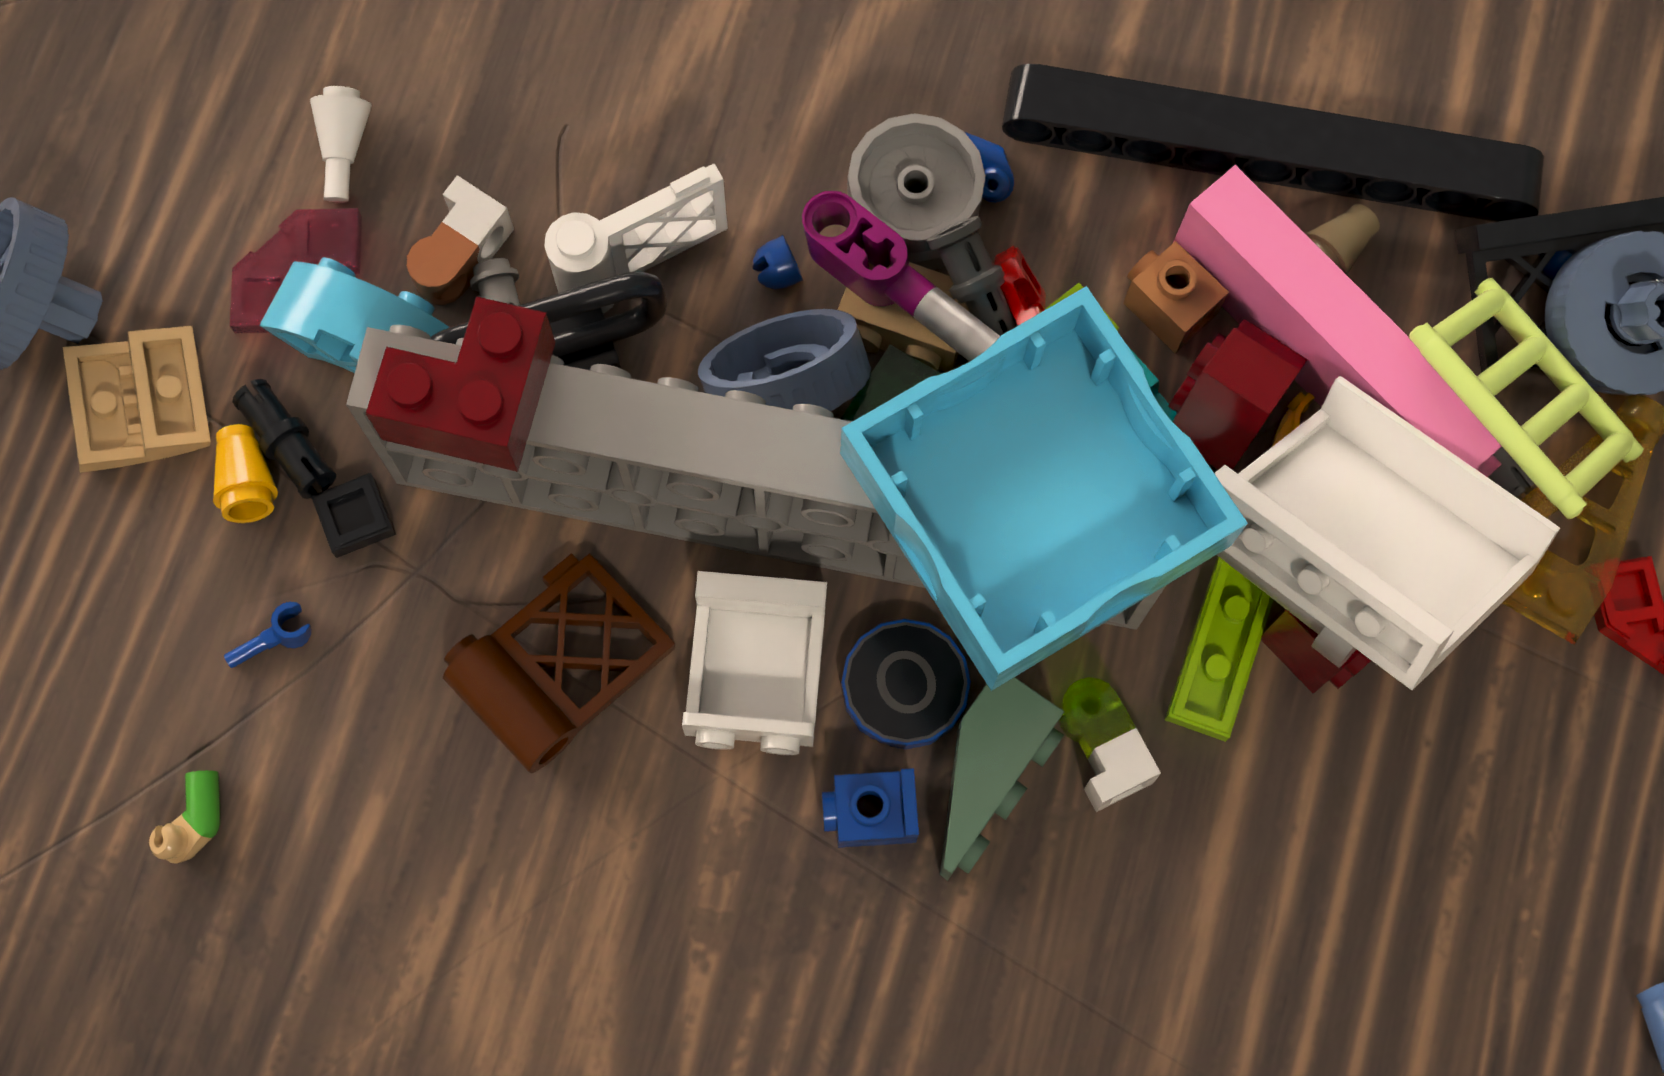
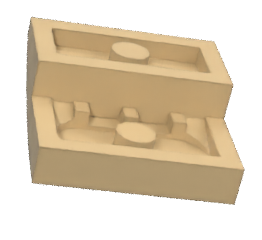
(136, 399)

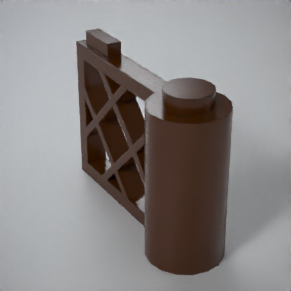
(519, 697)

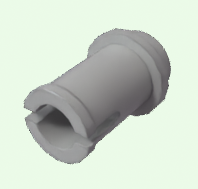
(496, 281)

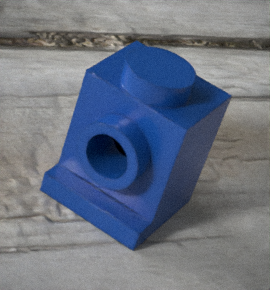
(893, 825)

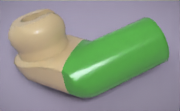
(196, 825)

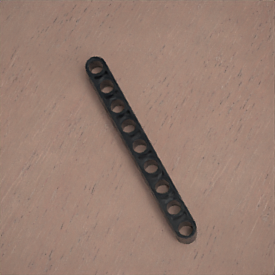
(1273, 143)

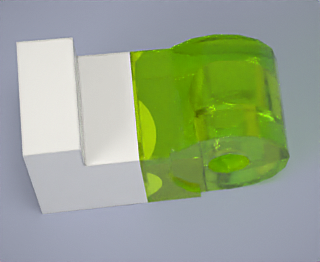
(1109, 740)

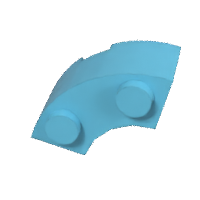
(328, 309)

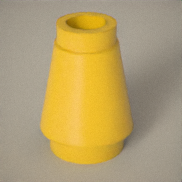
(242, 476)

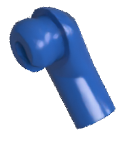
(998, 172)

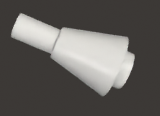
(339, 124)

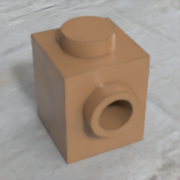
(1173, 295)

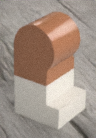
(467, 235)

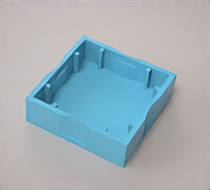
(1039, 487)

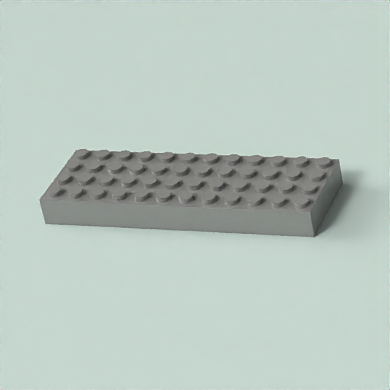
(668, 466)

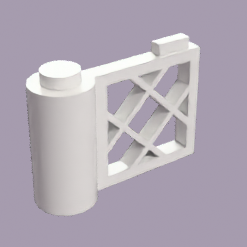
(639, 235)

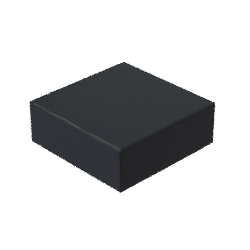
(353, 515)

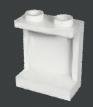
(755, 662)

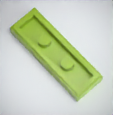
(1220, 654)

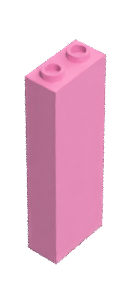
(1315, 309)

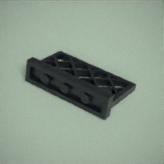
(1545, 236)

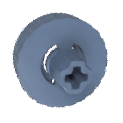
(32, 284)
(1577, 312)
(791, 360)

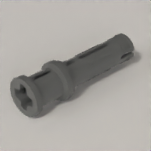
(974, 274)

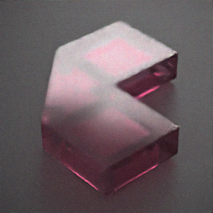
(302, 238)

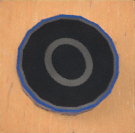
(905, 683)

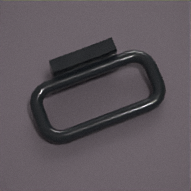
(578, 321)

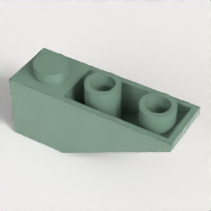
(991, 752)

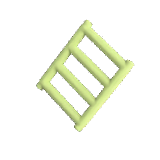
(1523, 441)

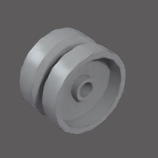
(917, 179)

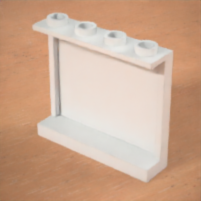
(1382, 533)

